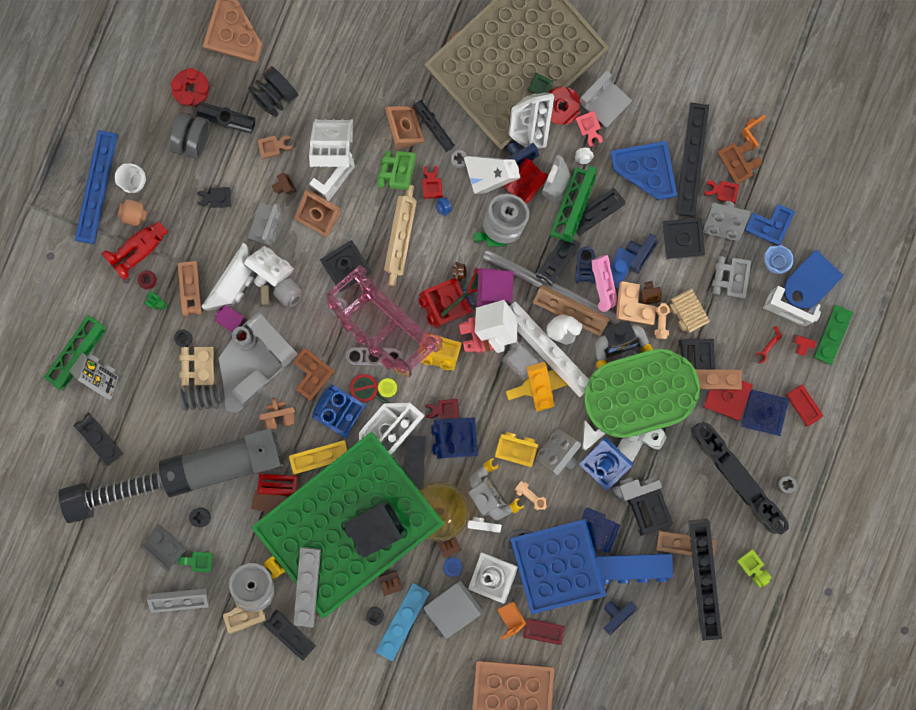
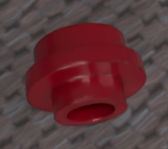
(141, 280)

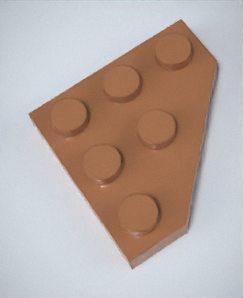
(232, 32)

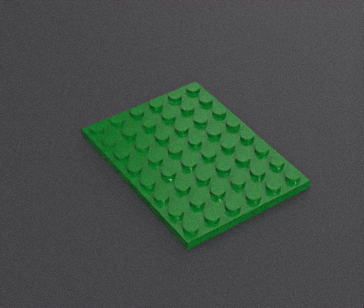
(320, 508)

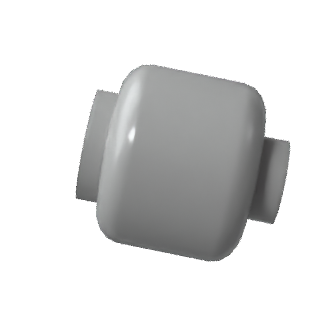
(287, 293)

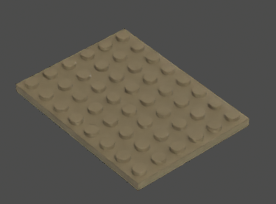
(502, 49)

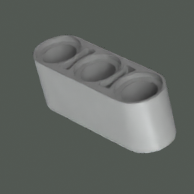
(364, 357)

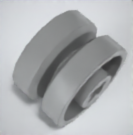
(506, 218)
(240, 587)

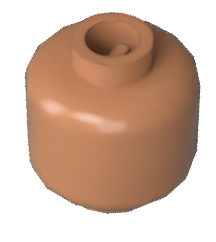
(131, 212)

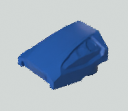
(337, 410)

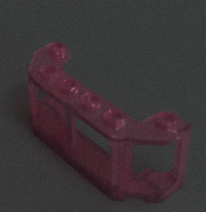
(398, 319)

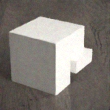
(497, 324)

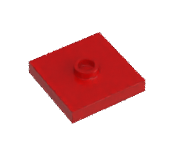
(728, 402)

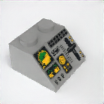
(95, 375)

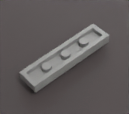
(307, 586)

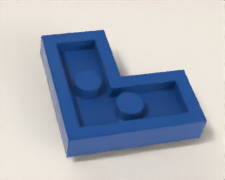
(773, 229)

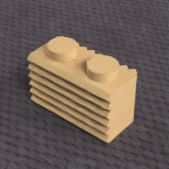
(688, 311)

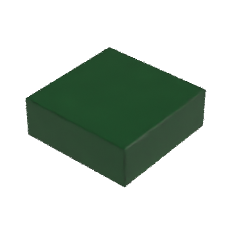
(539, 84)

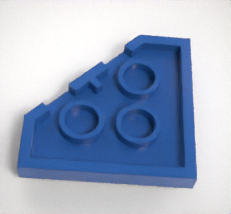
(647, 168)

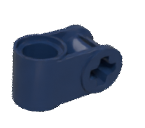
(583, 269)

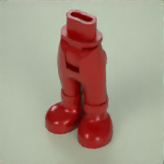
(144, 241)

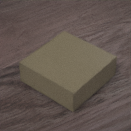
(266, 296)

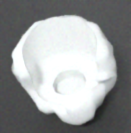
(564, 329)

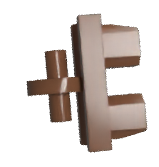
(270, 418)

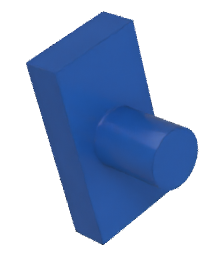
(621, 266)

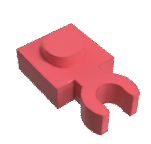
(588, 125)

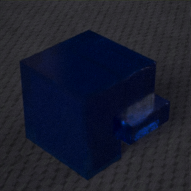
(600, 529)

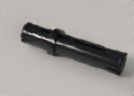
(420, 107)

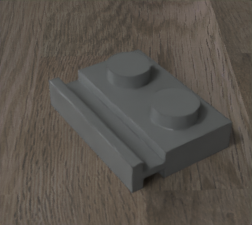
(163, 547)

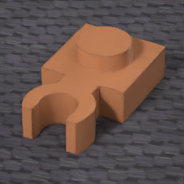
(271, 147)

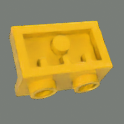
(446, 356)

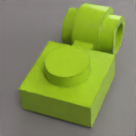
(751, 564)

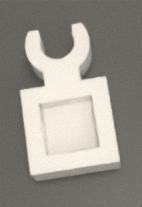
(478, 523)

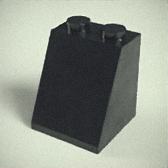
(374, 528)

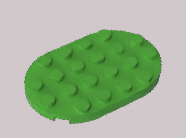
(641, 393)

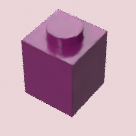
(229, 318)

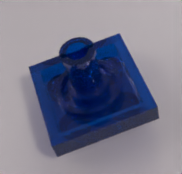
(765, 413)

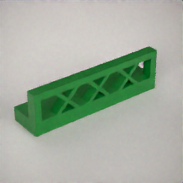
(578, 205)
(86, 347)

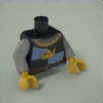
(620, 339)

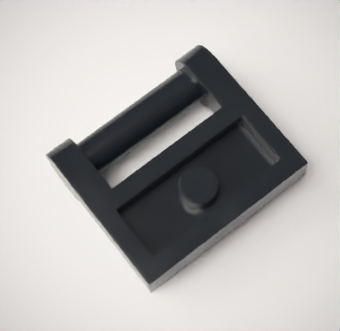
(703, 352)
(656, 510)

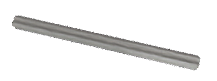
(530, 277)

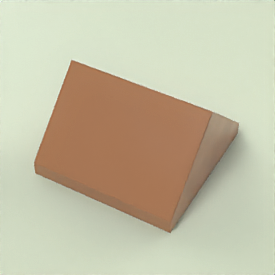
(404, 126)
(317, 213)

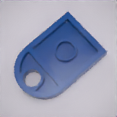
(812, 280)

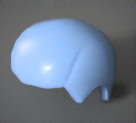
(778, 259)

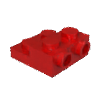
(439, 298)

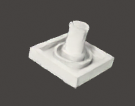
(268, 267)
(493, 577)

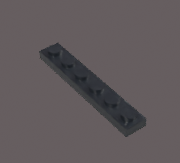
(692, 159)

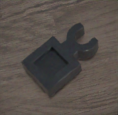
(218, 198)

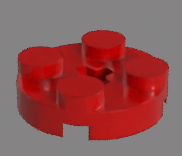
(191, 77)
(571, 105)

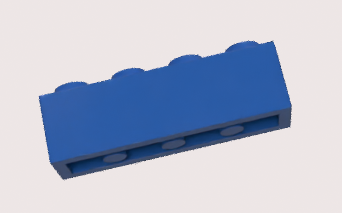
(636, 567)

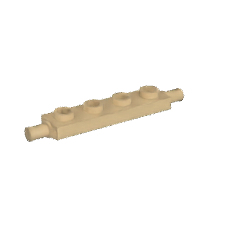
(400, 236)

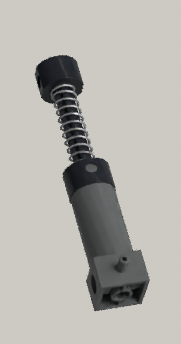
(181, 474)

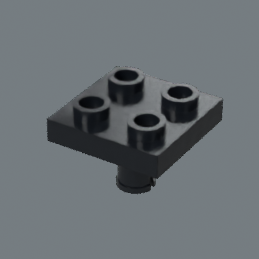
(343, 262)

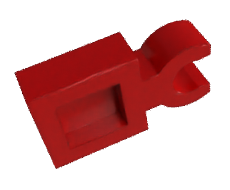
(432, 186)
(725, 191)

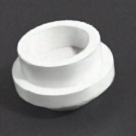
(583, 155)

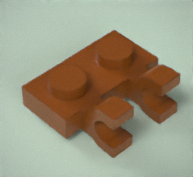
(736, 164)

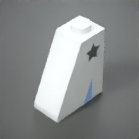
(490, 173)

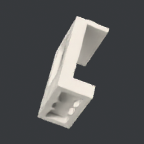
(334, 182)
(775, 305)

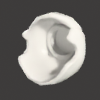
(130, 177)

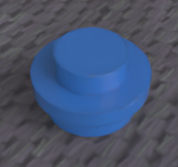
(443, 206)
(452, 567)

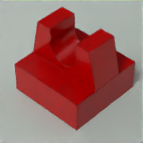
(803, 344)

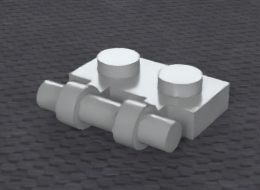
(737, 279)

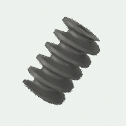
(200, 398)

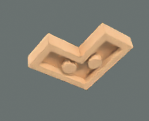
(628, 307)

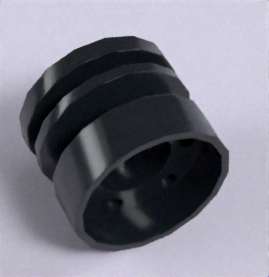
(273, 91)

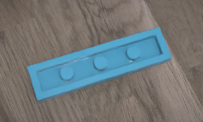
(402, 622)

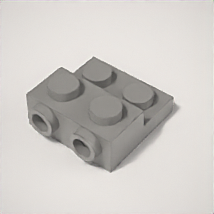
(631, 488)

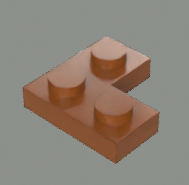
(317, 373)

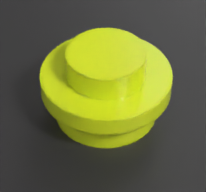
(387, 387)

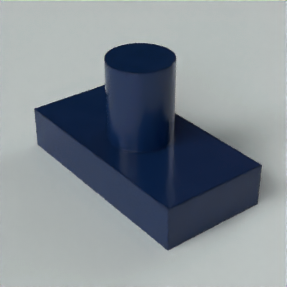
(530, 152)
(642, 252)
(619, 616)

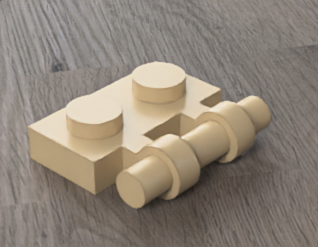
(203, 366)

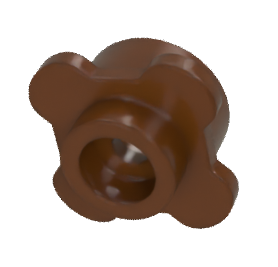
(459, 271)

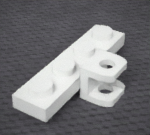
(632, 445)

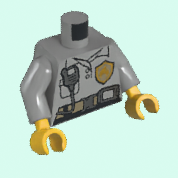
(487, 495)

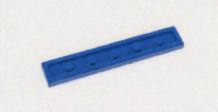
(96, 187)

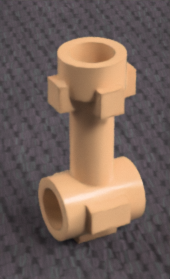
(662, 311)
(539, 503)

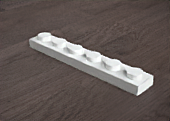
(549, 351)

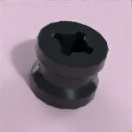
(204, 517)

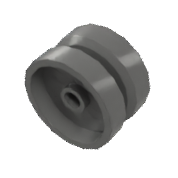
(189, 135)

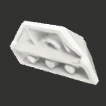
(532, 119)
(232, 282)
(393, 424)

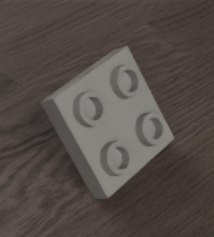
(726, 221)
(558, 452)

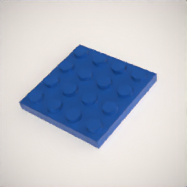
(558, 566)

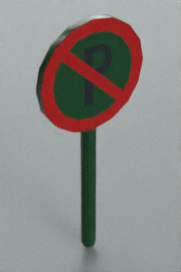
(365, 388)

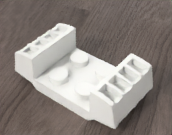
(331, 143)

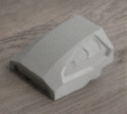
(557, 181)

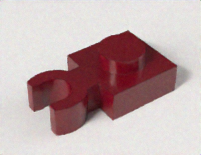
(446, 409)

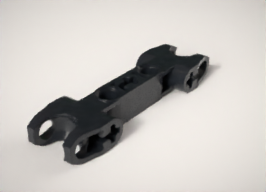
(739, 478)

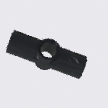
(237, 120)

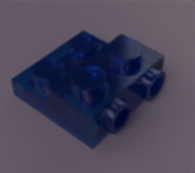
(454, 438)

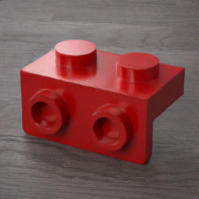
(529, 182)

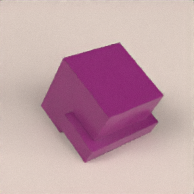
(494, 286)

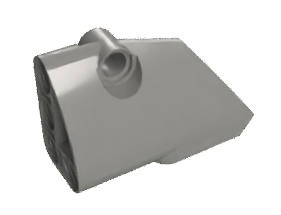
(253, 362)

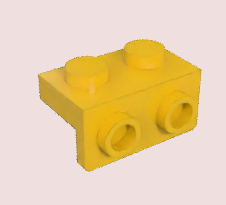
(516, 450)

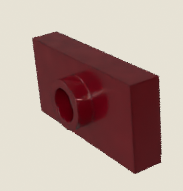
(544, 631)

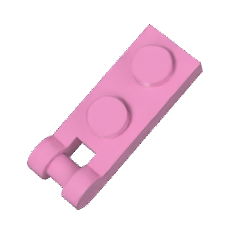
(604, 283)

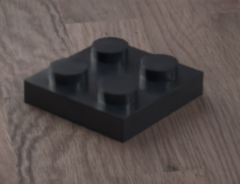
(683, 238)

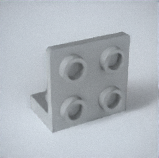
(605, 100)
(265, 224)

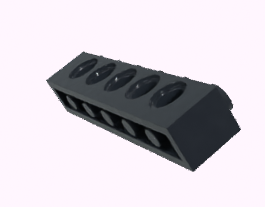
(705, 579)

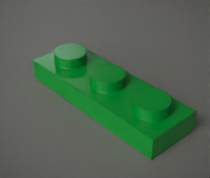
(833, 334)

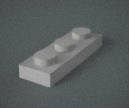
(178, 600)

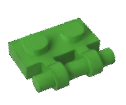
(402, 170)

